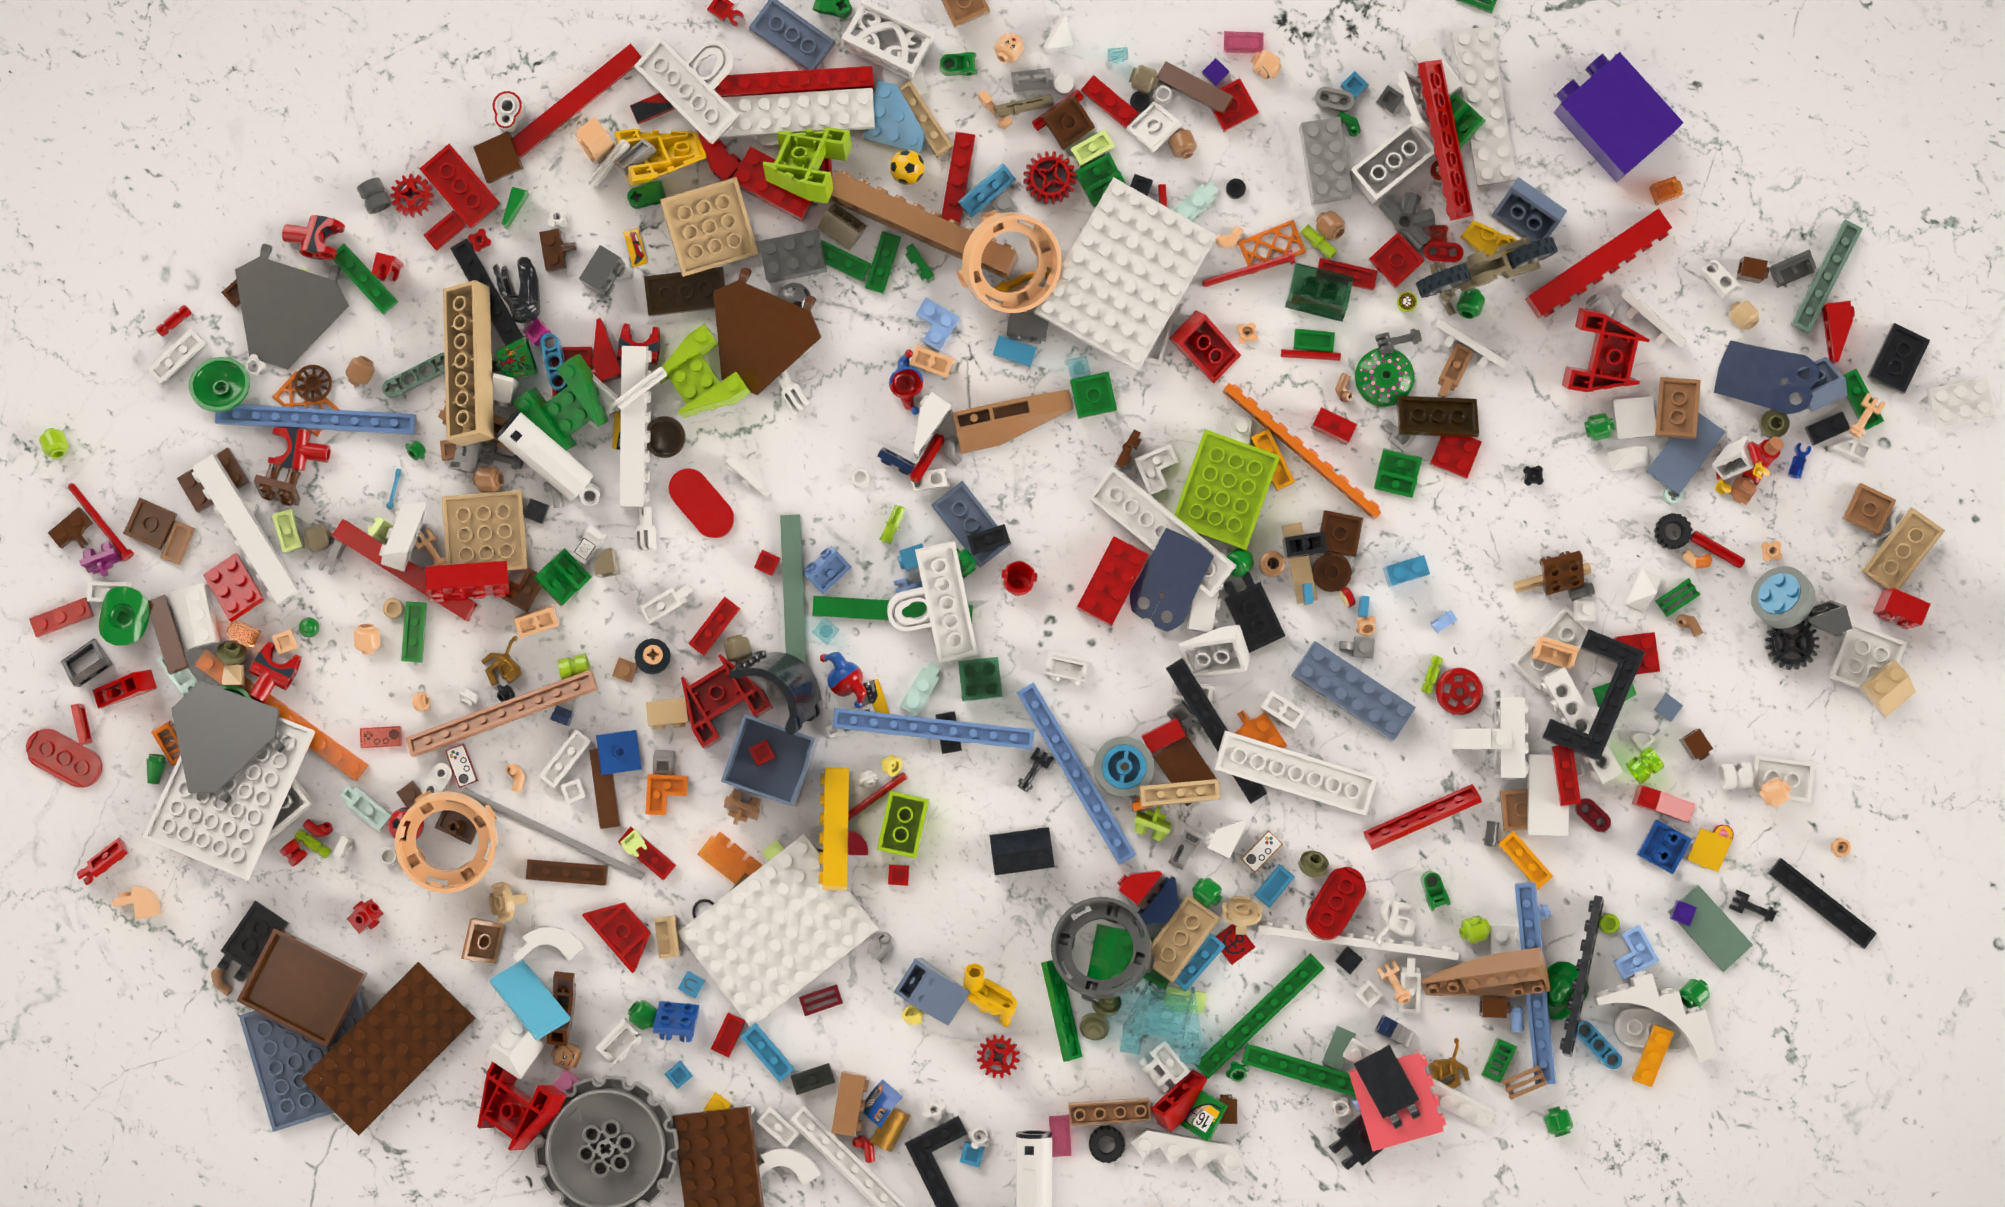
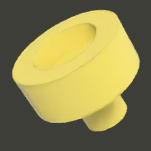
(891, 765)
(912, 1015)

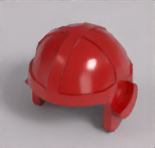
(1018, 578)

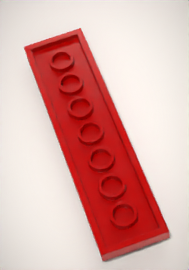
(1445, 139)

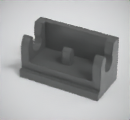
(1793, 268)

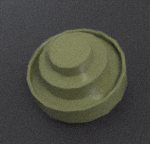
(1774, 423)
(231, 653)
(1313, 864)
(1107, 1007)
(1094, 1026)

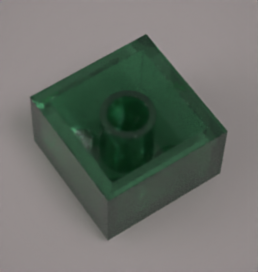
(980, 679)

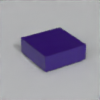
(1215, 72)

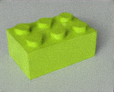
(903, 824)

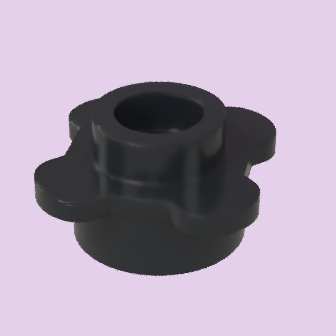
(1538, 475)
(505, 693)

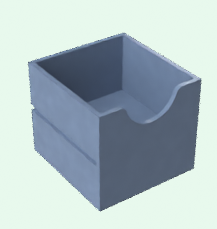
(778, 778)

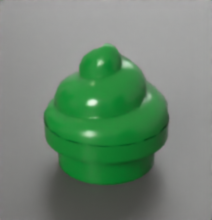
(309, 627)

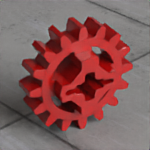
(416, 199)
(990, 1061)

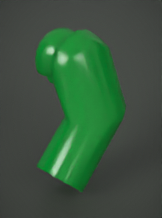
(1351, 123)

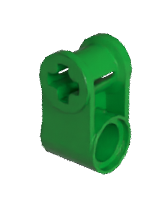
(831, 7)
(960, 64)
(648, 194)
(1435, 891)

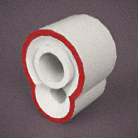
(508, 111)

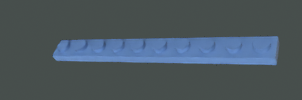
(318, 419)
(933, 728)
(1076, 773)
(1537, 1002)

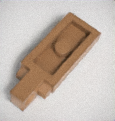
(1454, 369)

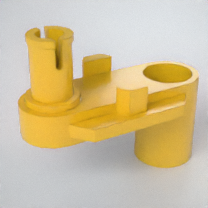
(989, 995)

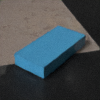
(1014, 351)
(1274, 885)

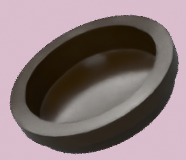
(666, 437)

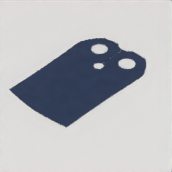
(1755, 377)
(1175, 570)

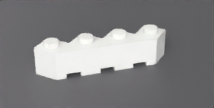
(1177, 1145)

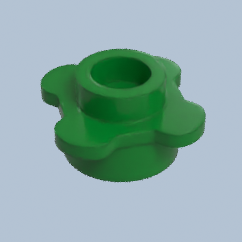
(416, 450)
(1236, 1075)

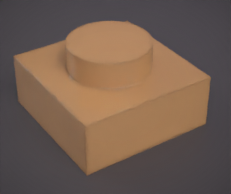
(625, 670)

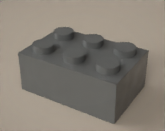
(793, 256)

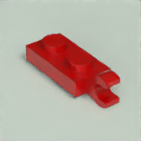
(103, 861)

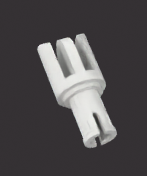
(792, 393)
(645, 531)

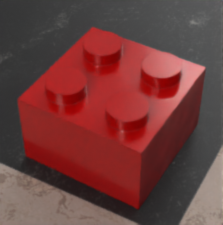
(1901, 608)

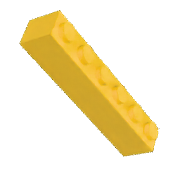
(835, 829)

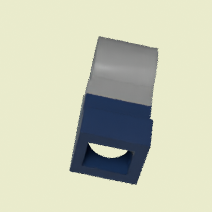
(564, 712)
(1395, 1031)

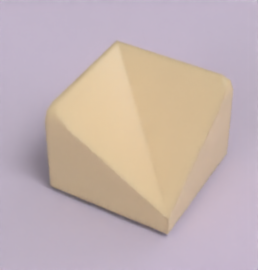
(233, 675)

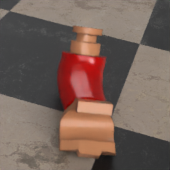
(1745, 486)

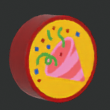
(1724, 830)

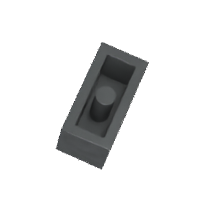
(1027, 326)

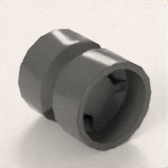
(373, 194)

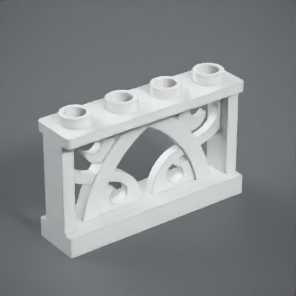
(889, 22)

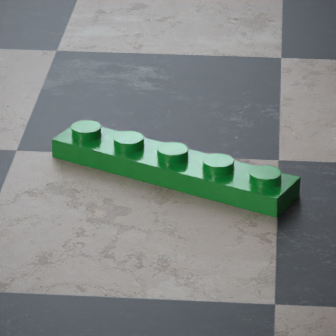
(1061, 1012)

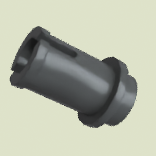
(1582, 591)
(1491, 833)

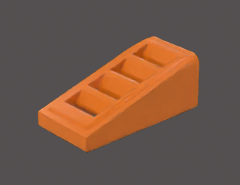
(160, 740)

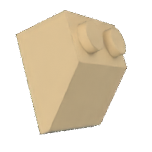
(1888, 688)

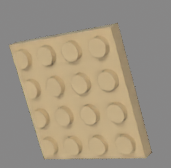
(709, 226)
(485, 528)

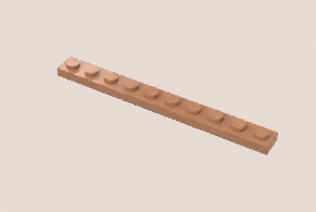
(502, 713)

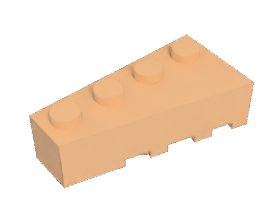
(594, 140)

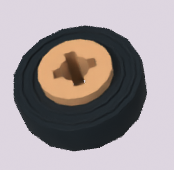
(650, 663)

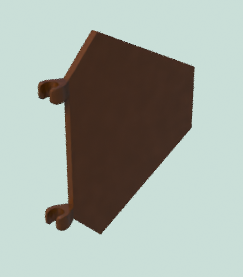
(760, 332)

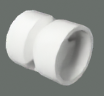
(1738, 775)

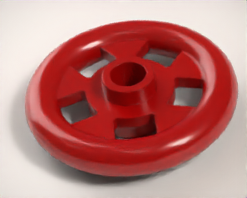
(1448, 678)

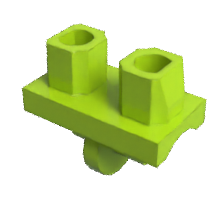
(1153, 820)

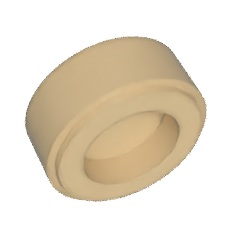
(393, 608)

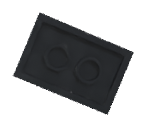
(1898, 358)

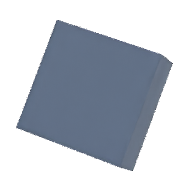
(1668, 707)

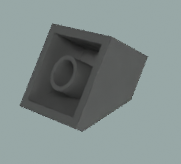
(1830, 617)

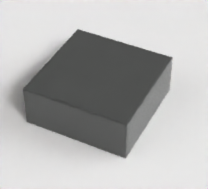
(1389, 99)

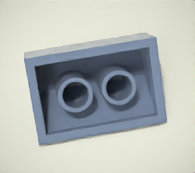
(1529, 211)

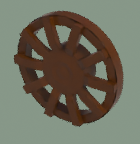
(312, 383)

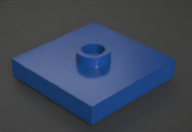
(618, 752)

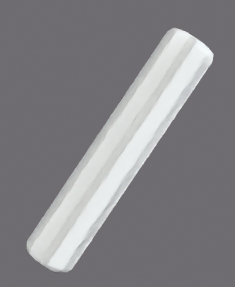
(608, 163)
(640, 388)

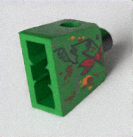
(515, 359)

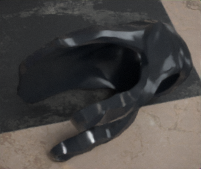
(527, 304)

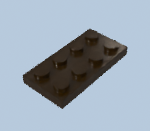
(679, 294)
(1437, 416)

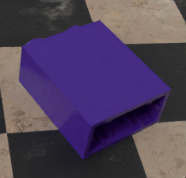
(1616, 115)

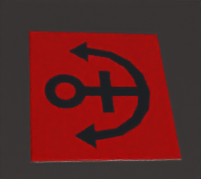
(1235, 945)

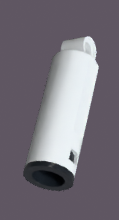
(547, 458)
(1033, 1168)

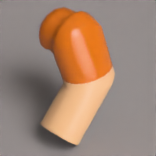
(1697, 562)

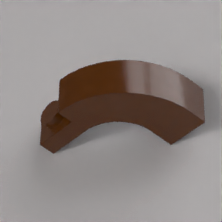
(564, 992)

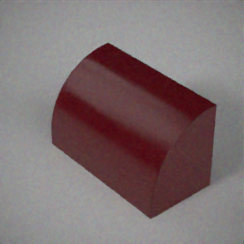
(856, 844)

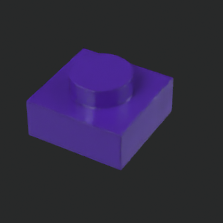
(1683, 913)

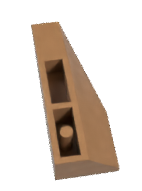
(1003, 421)
(1492, 975)

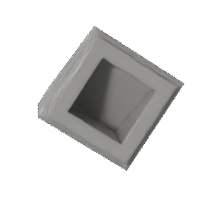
(663, 762)

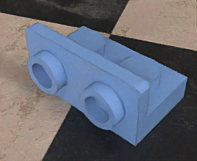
(826, 569)

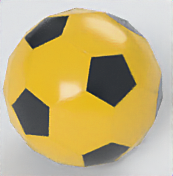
(907, 167)

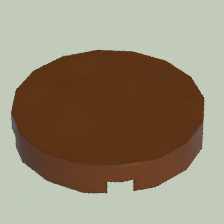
(1331, 572)

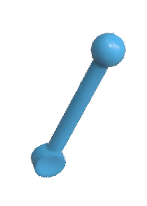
(390, 505)

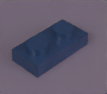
(890, 458)

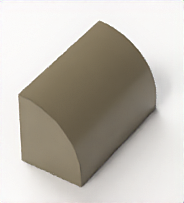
(842, 226)
(607, 564)

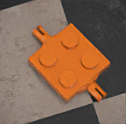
(1260, 729)

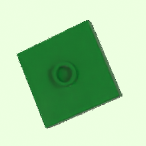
(1093, 395)

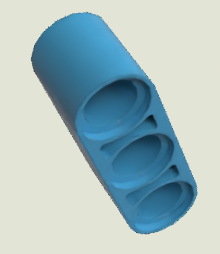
(549, 354)
(1606, 1048)

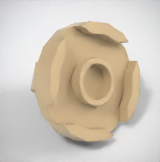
(503, 901)
(1241, 913)

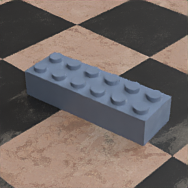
(1353, 691)

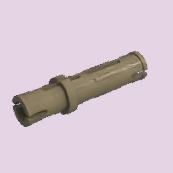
(1016, 107)

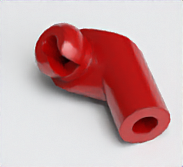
(318, 830)
(864, 1143)

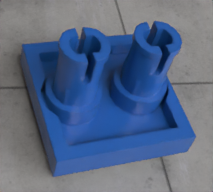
(1664, 846)
(676, 1020)

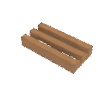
(1509, 1089)

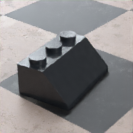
(1021, 851)

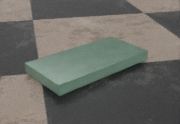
(1714, 930)

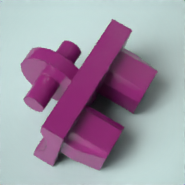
(102, 561)

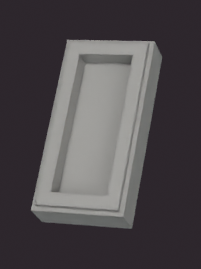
(635, 156)

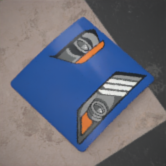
(881, 1102)

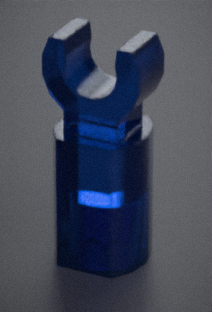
(1798, 462)

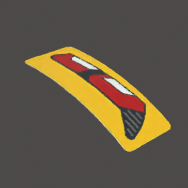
(635, 247)

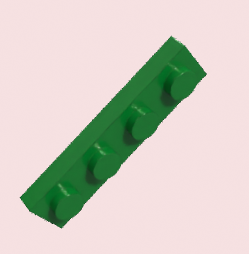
(364, 280)

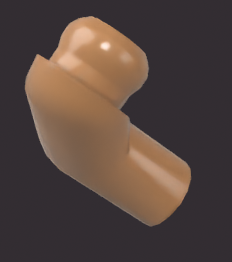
(1342, 390)
(1689, 622)
(218, 982)

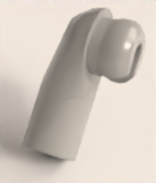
(949, 450)
(556, 495)
(885, 946)

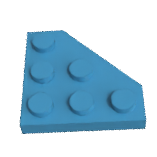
(894, 120)

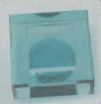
(1117, 55)
(1078, 367)
(825, 631)

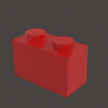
(1334, 426)

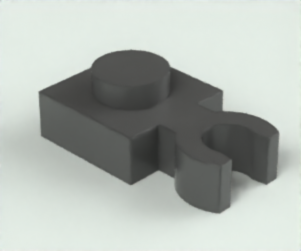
(1184, 716)

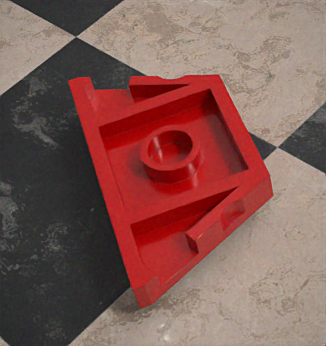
(621, 932)

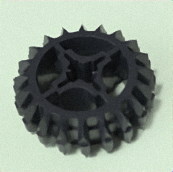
(1779, 655)

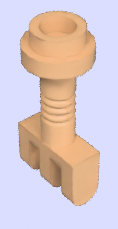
(986, 100)
(1857, 430)
(427, 544)
(1402, 996)

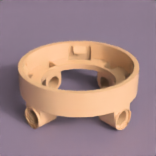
(1043, 246)
(414, 861)

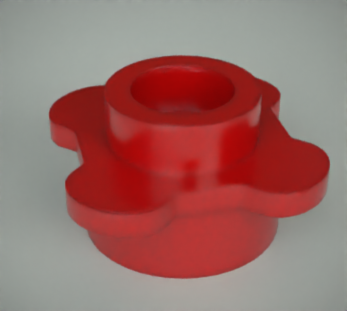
(485, 241)

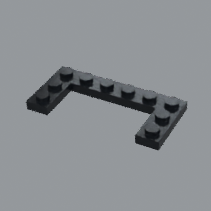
(1628, 662)
(921, 1151)

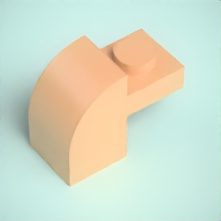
(144, 901)

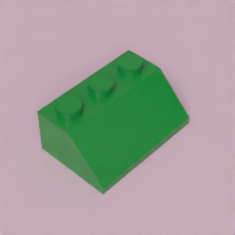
(1110, 952)

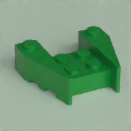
(569, 408)

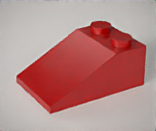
(1205, 346)

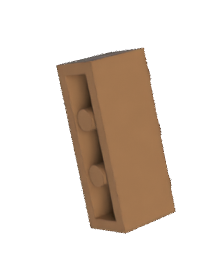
(849, 1104)

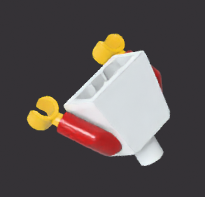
(1735, 459)

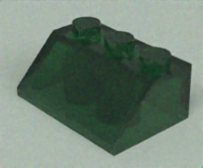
(1319, 292)

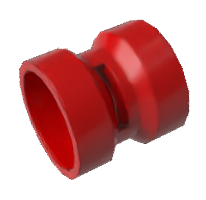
(293, 852)

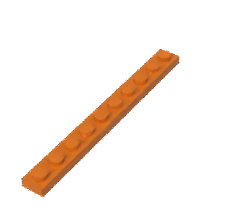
(1309, 456)
(321, 742)

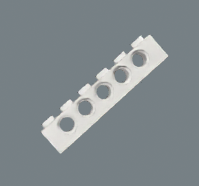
(1560, 677)

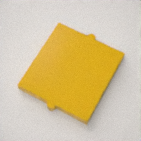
(1709, 849)

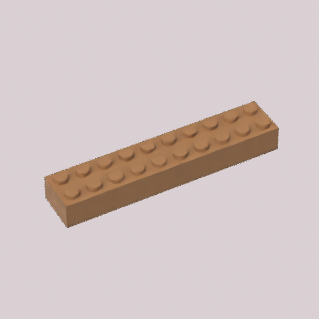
(917, 222)

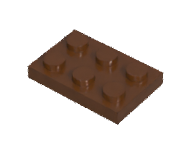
(195, 490)

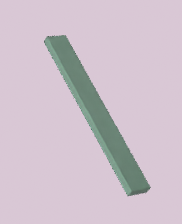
(793, 586)

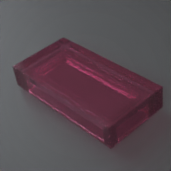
(1243, 42)
(1061, 1140)

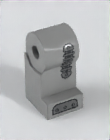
(465, 458)
(1184, 849)

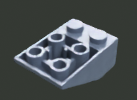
(931, 991)

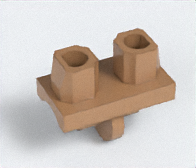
(741, 810)

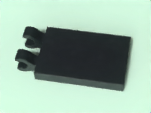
(1253, 613)
(250, 939)
(1388, 1084)
(1357, 1141)

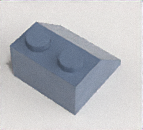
(1829, 387)

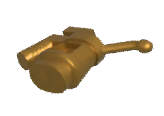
(507, 667)
(1445, 1068)

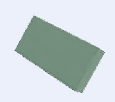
(1336, 1047)

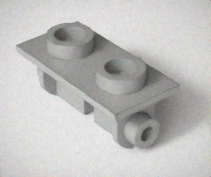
(1031, 80)

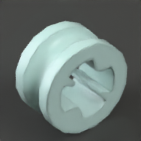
(1667, 499)

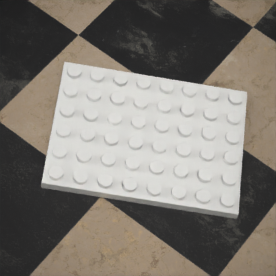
(1126, 274)
(235, 831)
(776, 932)

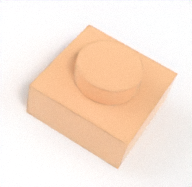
(285, 642)

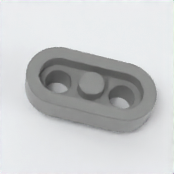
(1334, 98)

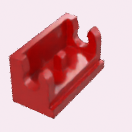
(384, 264)

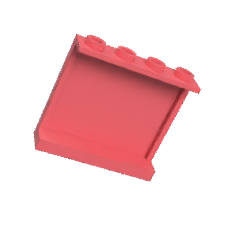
(1381, 1130)

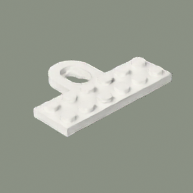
(686, 89)
(945, 602)

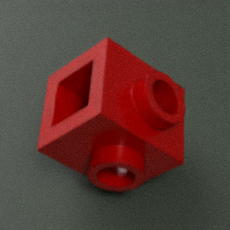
(365, 916)

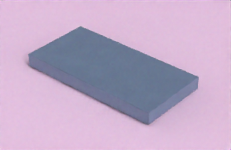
(792, 35)
(1683, 456)
(966, 517)

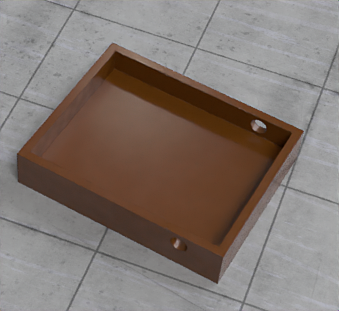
(302, 987)

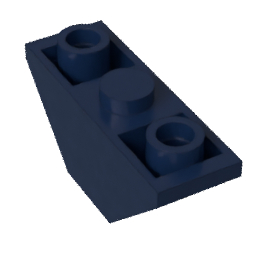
(1162, 904)

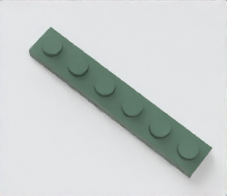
(1826, 276)

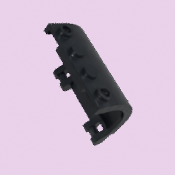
(791, 677)

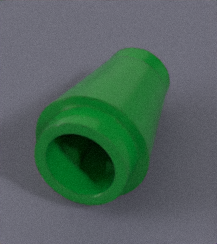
(155, 768)

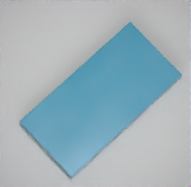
(529, 1000)

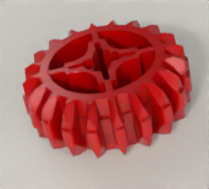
(1065, 186)

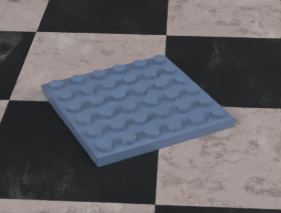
(283, 1059)

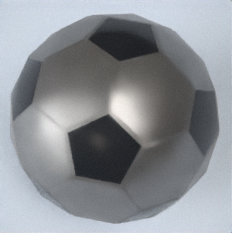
(794, 293)

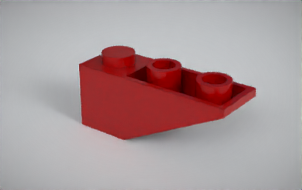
(719, 160)

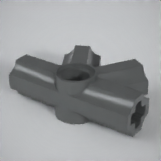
(1409, 211)

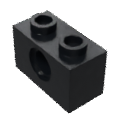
(1304, 545)

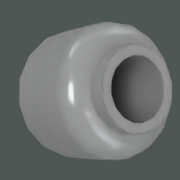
(1602, 304)

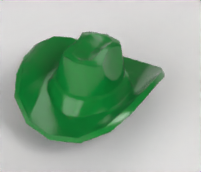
(123, 616)
(1561, 980)

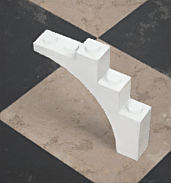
(1692, 1024)

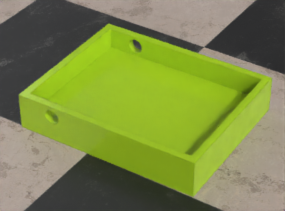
(1226, 489)

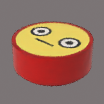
(1347, 597)

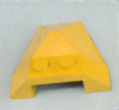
(671, 154)

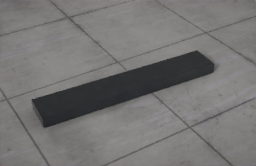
(474, 270)
(1822, 903)

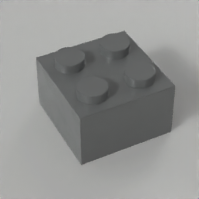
(602, 271)

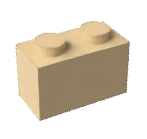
(666, 713)

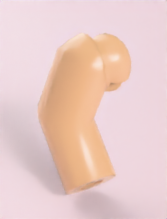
(1229, 240)
(517, 775)

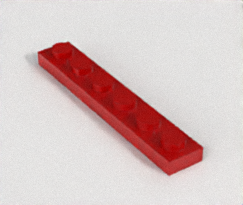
(958, 176)
(1422, 817)

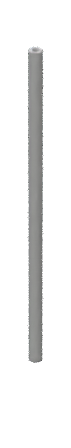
(555, 834)

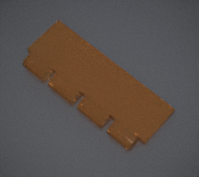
(728, 860)

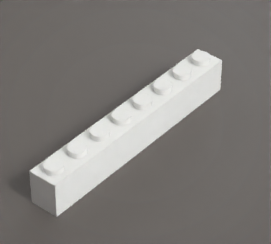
(634, 429)
(245, 529)

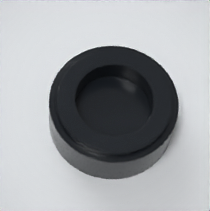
(1139, 101)
(1235, 188)

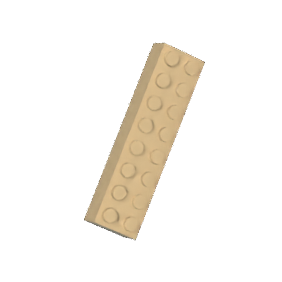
(468, 363)

